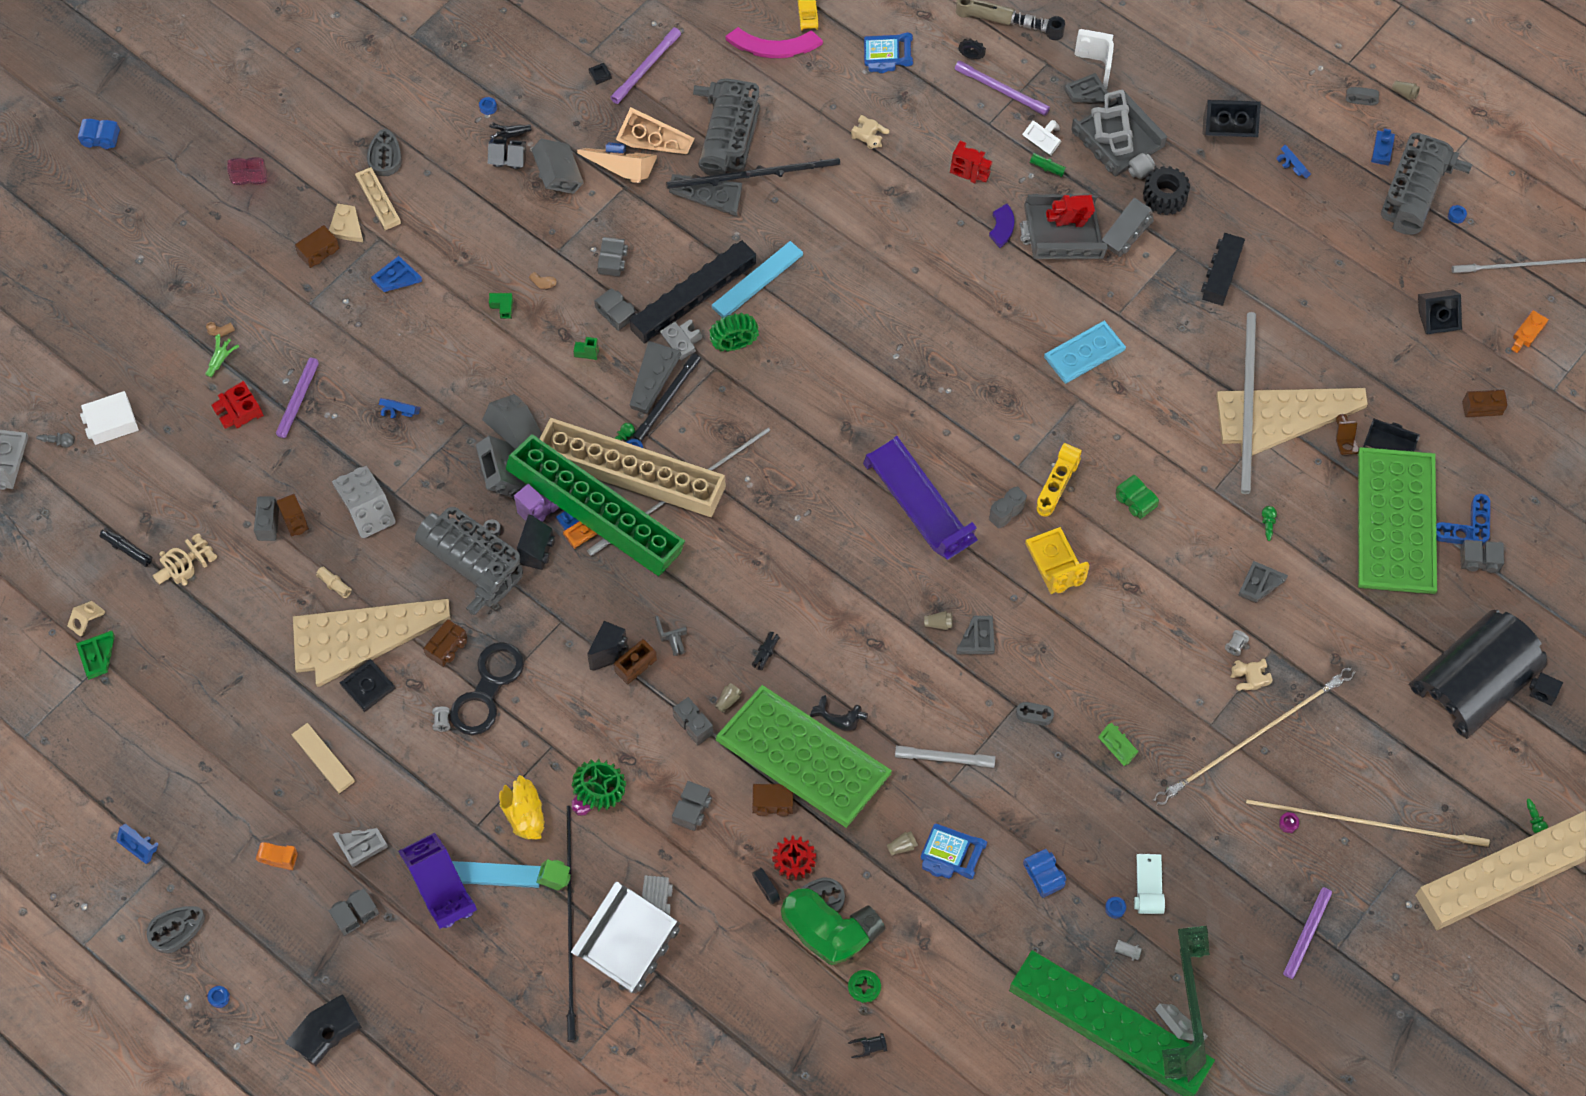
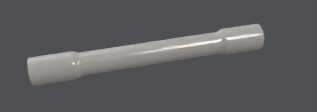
(978, 760)

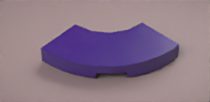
(1004, 225)

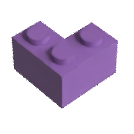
(533, 503)

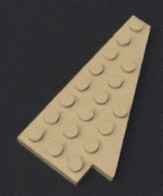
(1284, 413)
(347, 639)

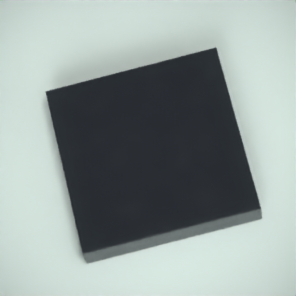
(367, 685)

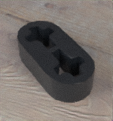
(766, 886)

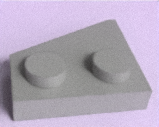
(360, 844)
(1176, 1021)

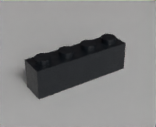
(1223, 268)

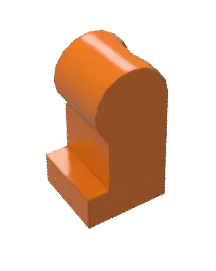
(277, 855)

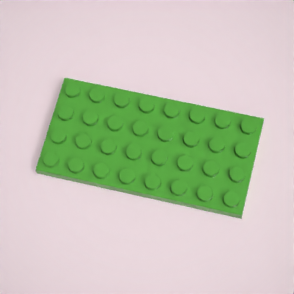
(1397, 520)
(804, 756)

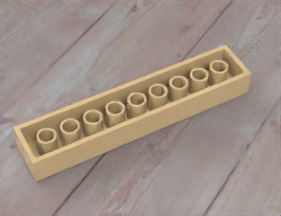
(637, 468)
(1505, 872)

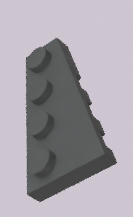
(720, 197)
(653, 374)

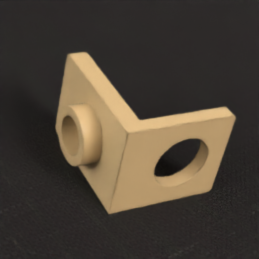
(84, 613)

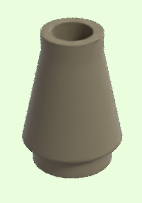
(1406, 89)
(939, 620)
(728, 697)
(903, 843)

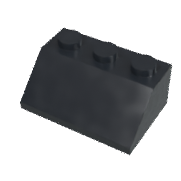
(1231, 118)

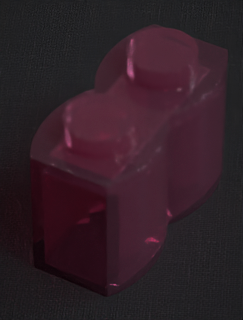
(247, 171)

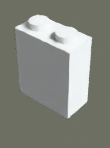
(108, 418)

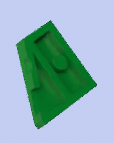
(96, 654)

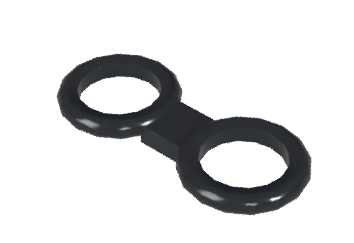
(487, 688)

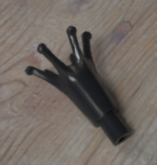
(509, 131)

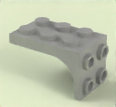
(11, 453)
(364, 501)

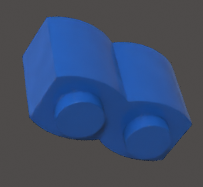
(98, 133)
(1044, 873)

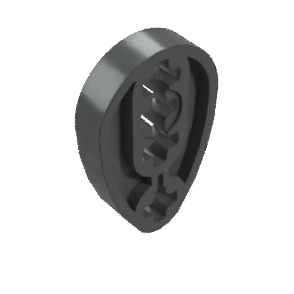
(393, 153)
(826, 886)
(183, 918)

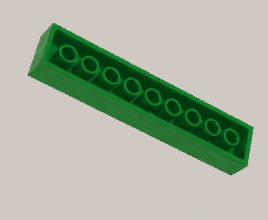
(595, 505)
(1102, 1020)

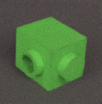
(553, 874)

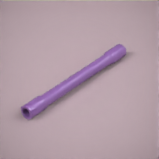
(971, 72)
(623, 90)

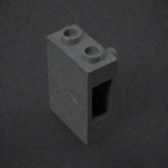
(557, 166)
(493, 458)

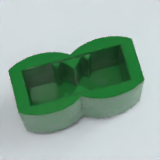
(1136, 497)

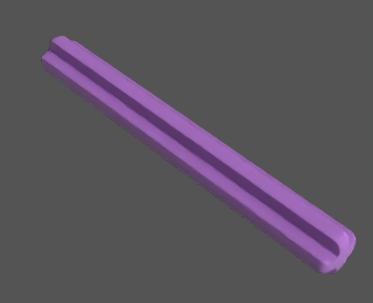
(297, 397)
(1307, 933)

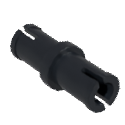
(765, 651)

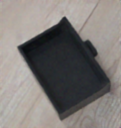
(1390, 437)

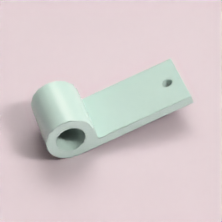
(1149, 885)

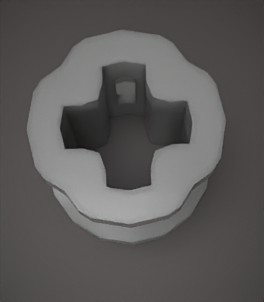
(1236, 643)
(441, 719)

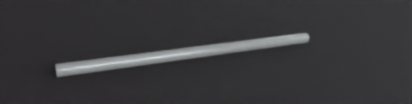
(1248, 403)

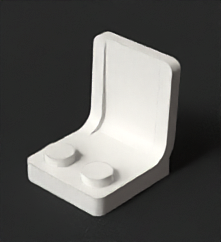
(1096, 46)

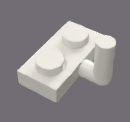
(1043, 137)

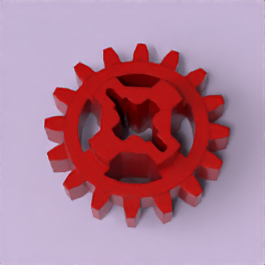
(803, 856)

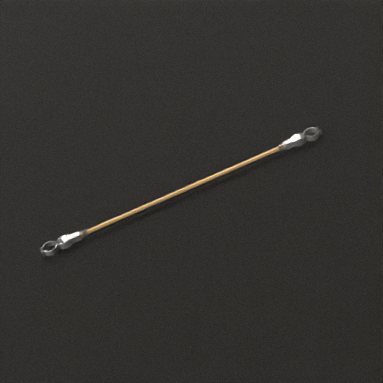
(1173, 790)

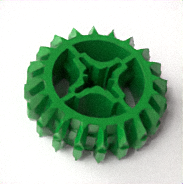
(734, 332)
(595, 790)

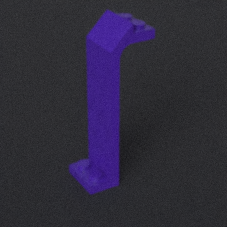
(920, 499)

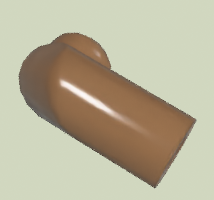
(542, 282)
(213, 330)

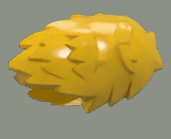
(523, 808)

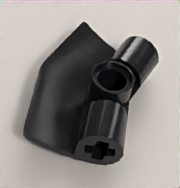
(331, 1017)

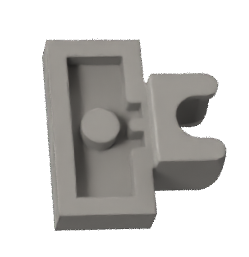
(682, 337)

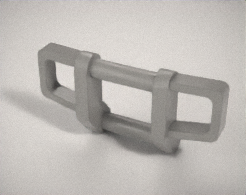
(1107, 113)

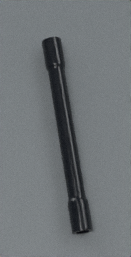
(688, 368)

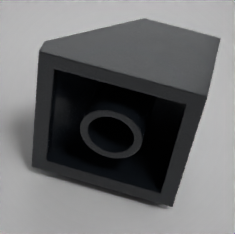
(1440, 311)
(535, 543)
(607, 646)

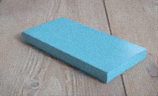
(1084, 352)

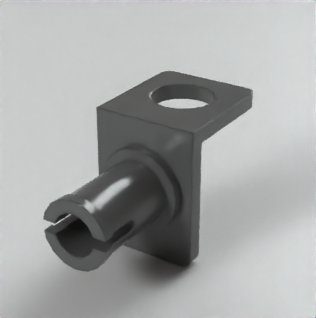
(673, 637)

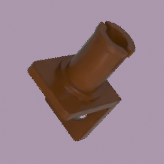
(1346, 434)

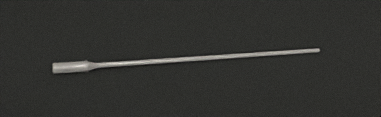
(1473, 267)
(601, 544)

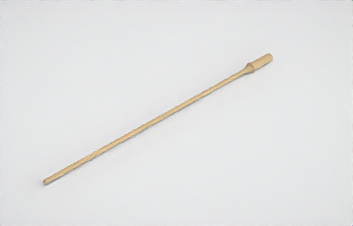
(1462, 838)

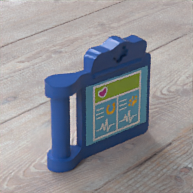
(882, 52)
(946, 852)

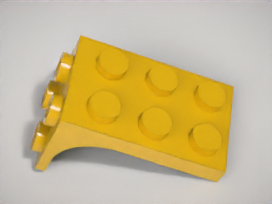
(1056, 561)

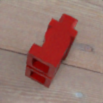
(970, 163)
(1071, 210)
(238, 404)

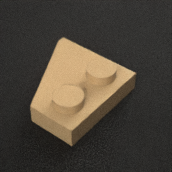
(346, 223)

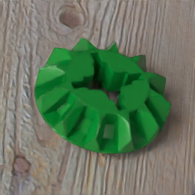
(857, 980)

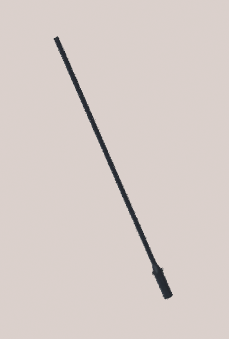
(571, 1025)

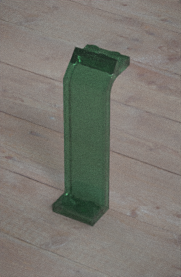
(1189, 1059)

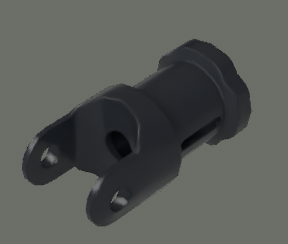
(870, 1045)

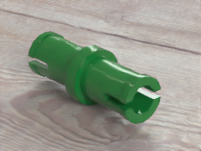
(1047, 165)

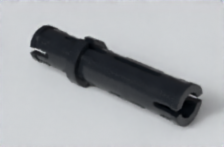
(119, 542)

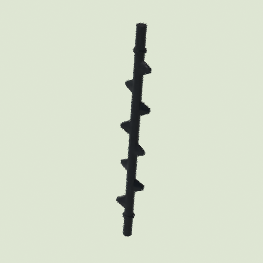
(759, 171)

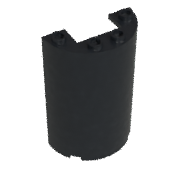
(1482, 670)

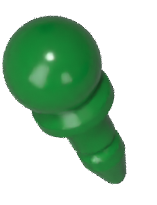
(626, 430)
(1269, 514)
(1537, 821)

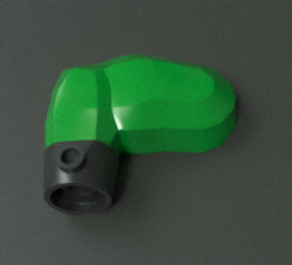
(824, 929)

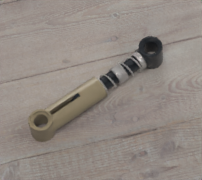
(1052, 27)

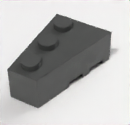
(1128, 227)

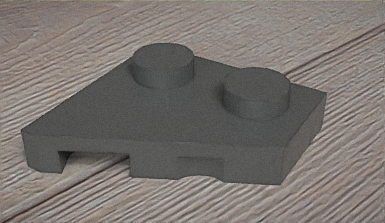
(1086, 90)
(1260, 582)
(978, 637)

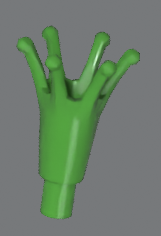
(219, 355)

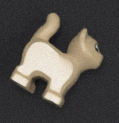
(867, 130)
(1253, 673)

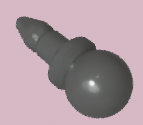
(65, 439)

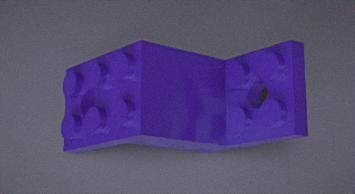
(437, 881)

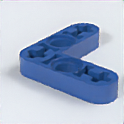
(1472, 530)

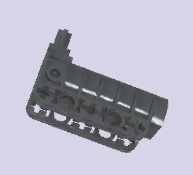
(726, 125)
(1415, 195)
(471, 555)

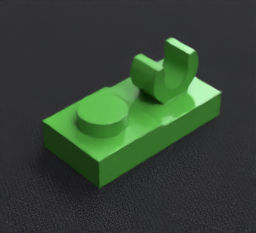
(1118, 744)

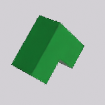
(502, 301)
(587, 350)

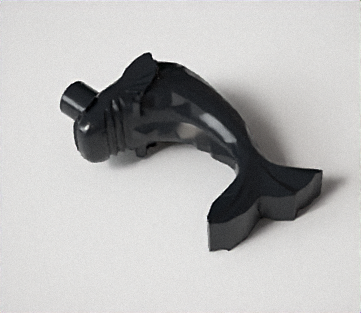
(844, 722)

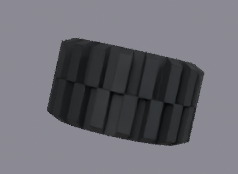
(1169, 179)

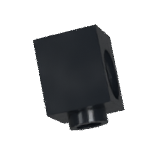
(1545, 688)

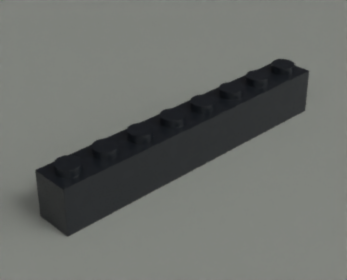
(692, 291)

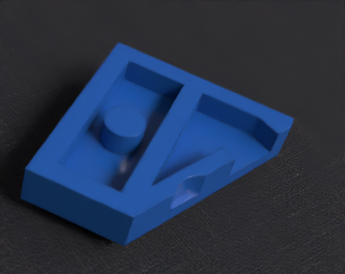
(396, 275)

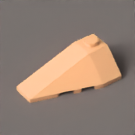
(649, 133)
(630, 166)

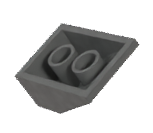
(511, 420)

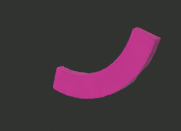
(773, 49)

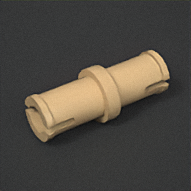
(333, 582)

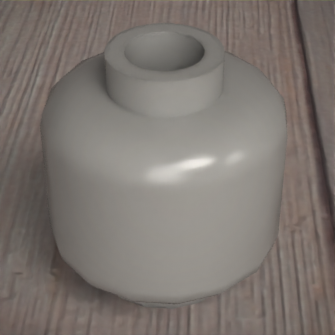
(1141, 166)

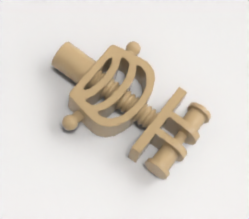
(198, 551)

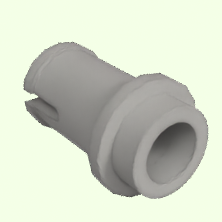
(1024, 233)
(1128, 950)

